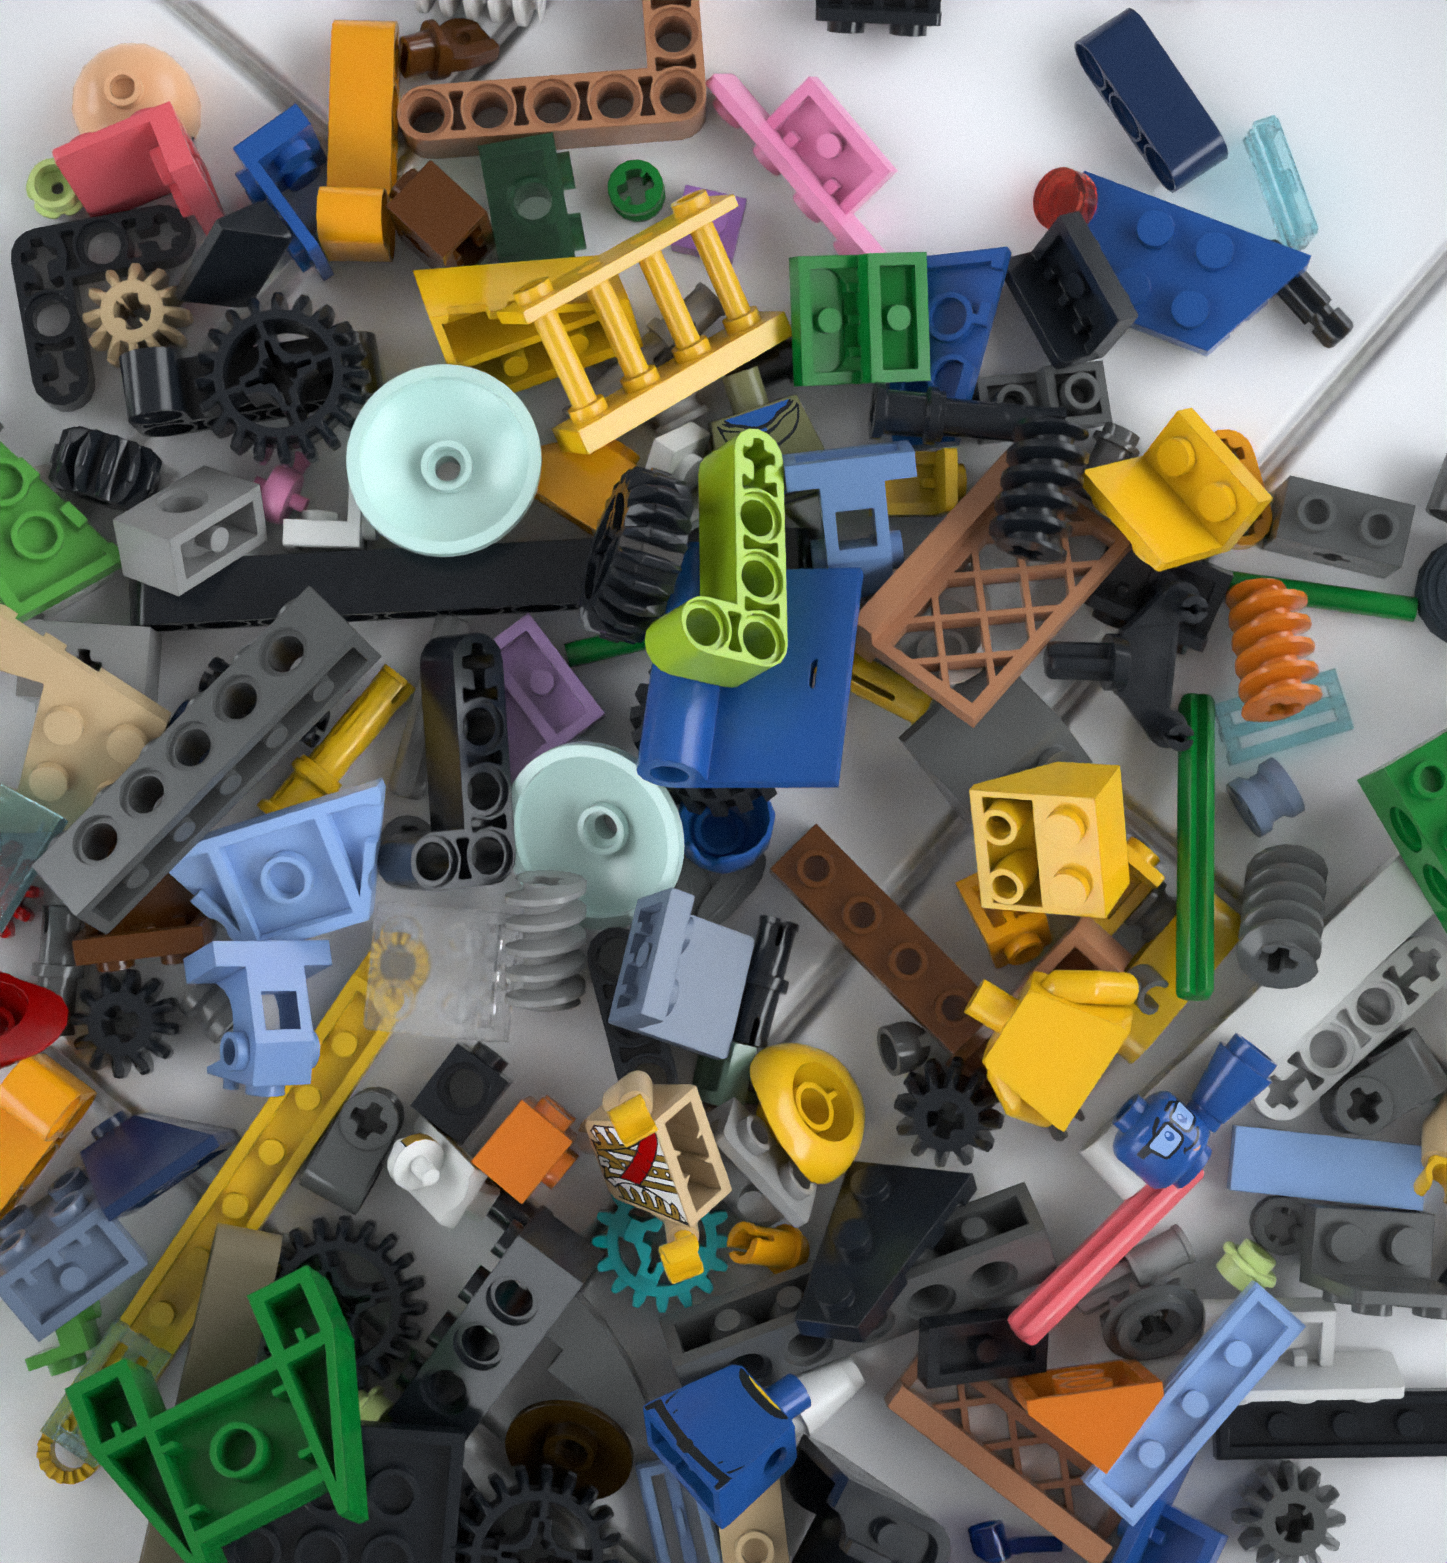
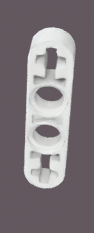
(1356, 1035)

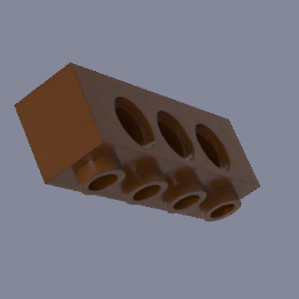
(879, 937)

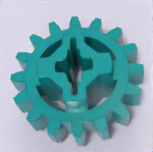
(646, 1280)

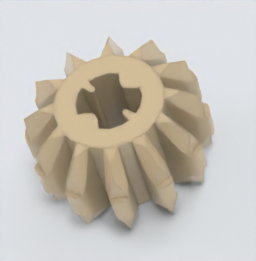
(122, 300)

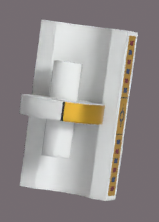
(441, 1175)

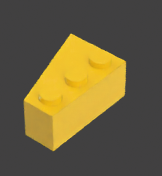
(470, 334)

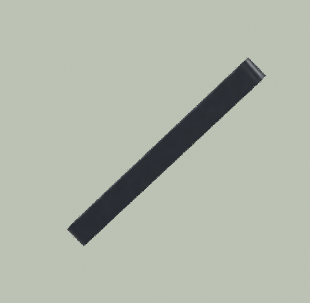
(392, 584)

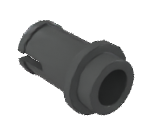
(1112, 445)

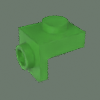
(74, 1339)

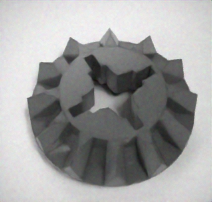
(1153, 1335)

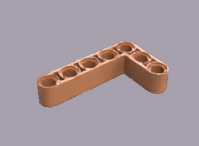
(580, 92)

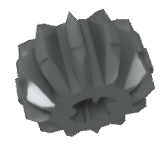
(1272, 1501)

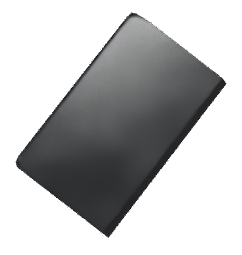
(235, 258)

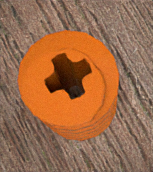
(1269, 649)

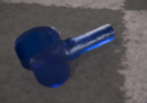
(991, 1543)

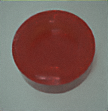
(1064, 192)

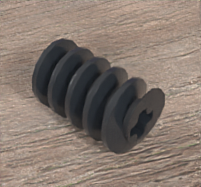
(1035, 488)

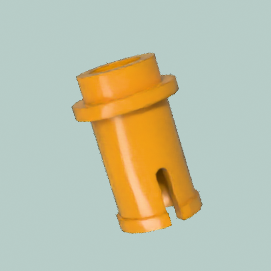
(769, 1247)

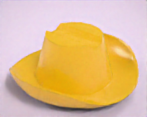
(810, 1108)

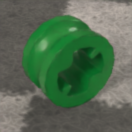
(654, 196)

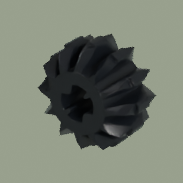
(104, 468)
(122, 1047)
(924, 1114)

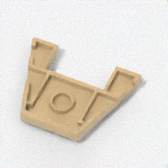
(84, 725)

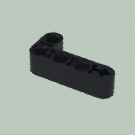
(166, 402)
(447, 670)

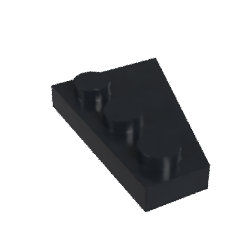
(872, 1241)

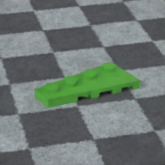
(44, 543)

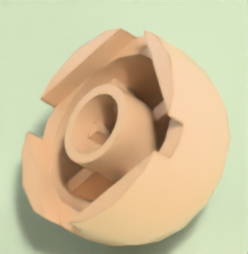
(129, 80)

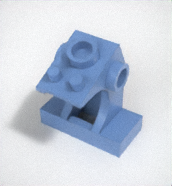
(848, 482)
(246, 971)

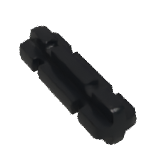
(1312, 305)

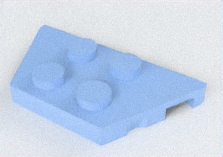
(291, 868)

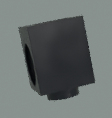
(443, 1111)

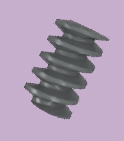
(1282, 916)

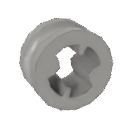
(680, 414)

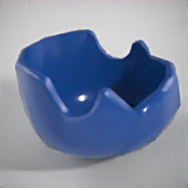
(730, 841)

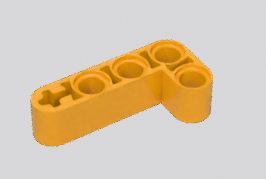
(361, 142)
(37, 1114)

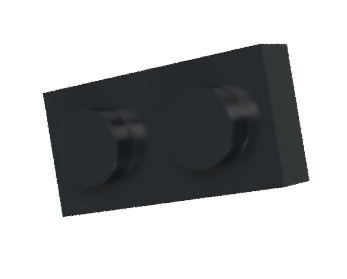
(975, 1349)

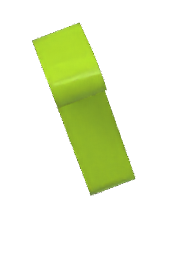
(742, 606)

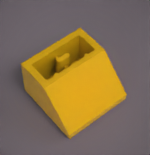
(1052, 839)

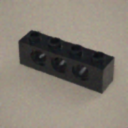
(553, 1266)

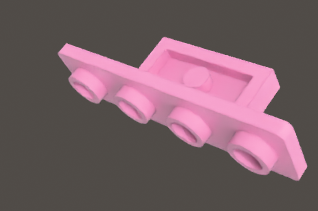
(816, 151)

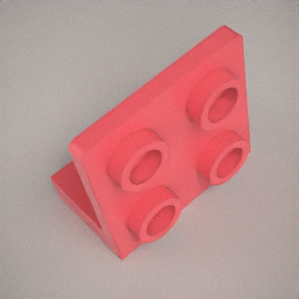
(138, 164)

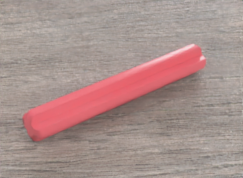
(1093, 1260)

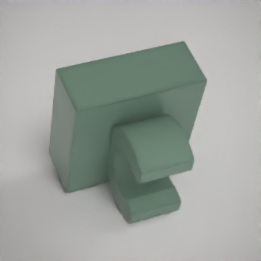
(726, 1078)

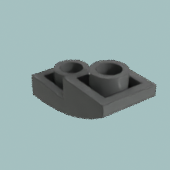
(1077, 388)

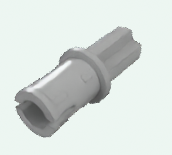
(1155, 1256)

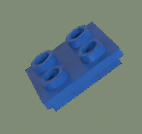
(282, 158)

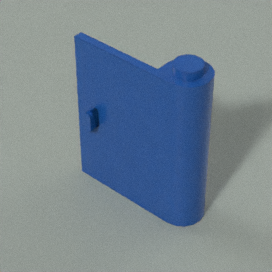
(774, 725)

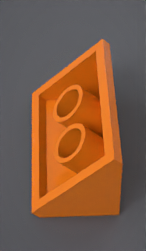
(1091, 1405)

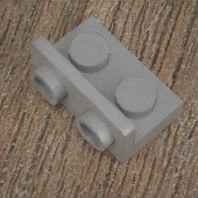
(760, 1171)

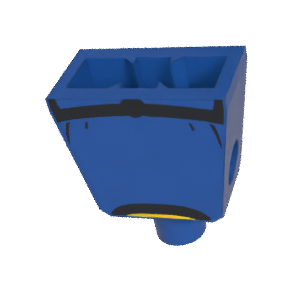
(727, 1437)

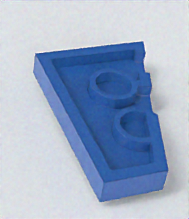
(961, 311)

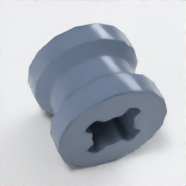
(1265, 797)

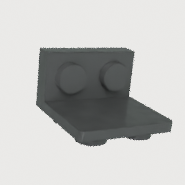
(1372, 1259)

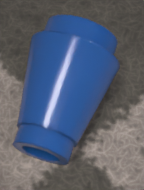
(1230, 1081)

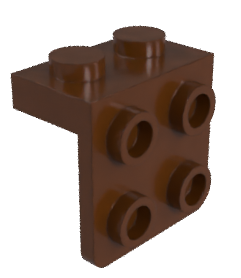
(158, 926)

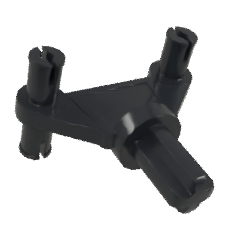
(1138, 661)

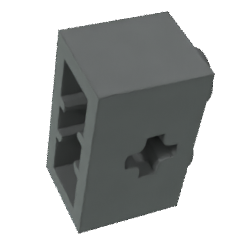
(1339, 527)

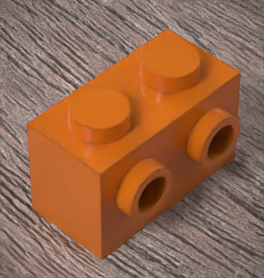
(530, 1148)

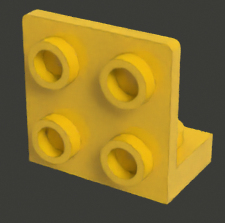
(1180, 497)

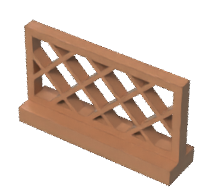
(939, 565)

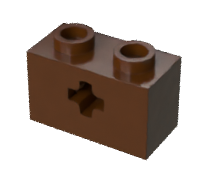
(439, 219)

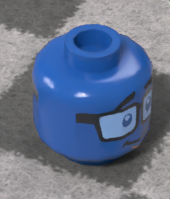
(1161, 1140)

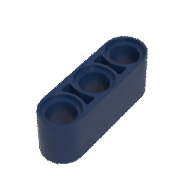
(1151, 100)

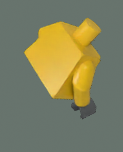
(1058, 1038)

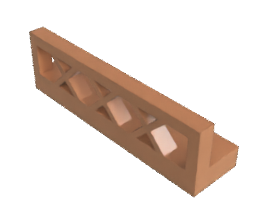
(997, 1472)

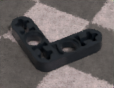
(75, 268)

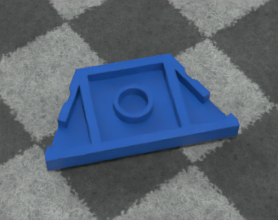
(1185, 270)

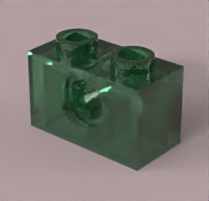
(524, 170)

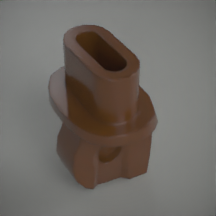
(445, 49)

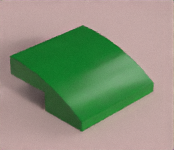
(859, 318)

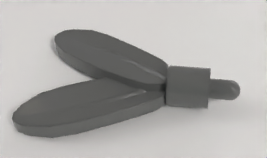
(726, 894)

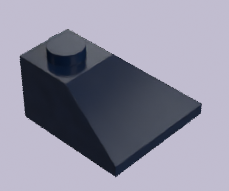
(148, 1156)

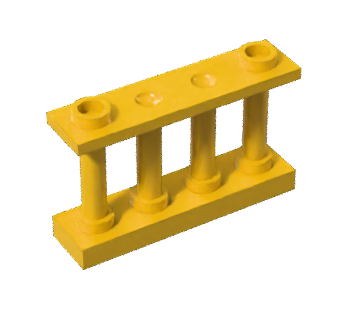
(696, 358)

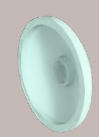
(437, 419)
(563, 828)

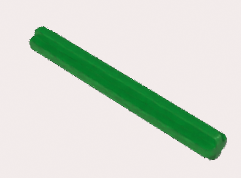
(1196, 852)

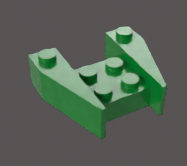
(245, 1444)

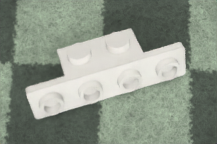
(1309, 1366)

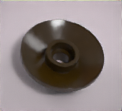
(574, 1439)

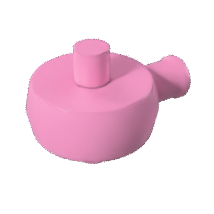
(283, 489)

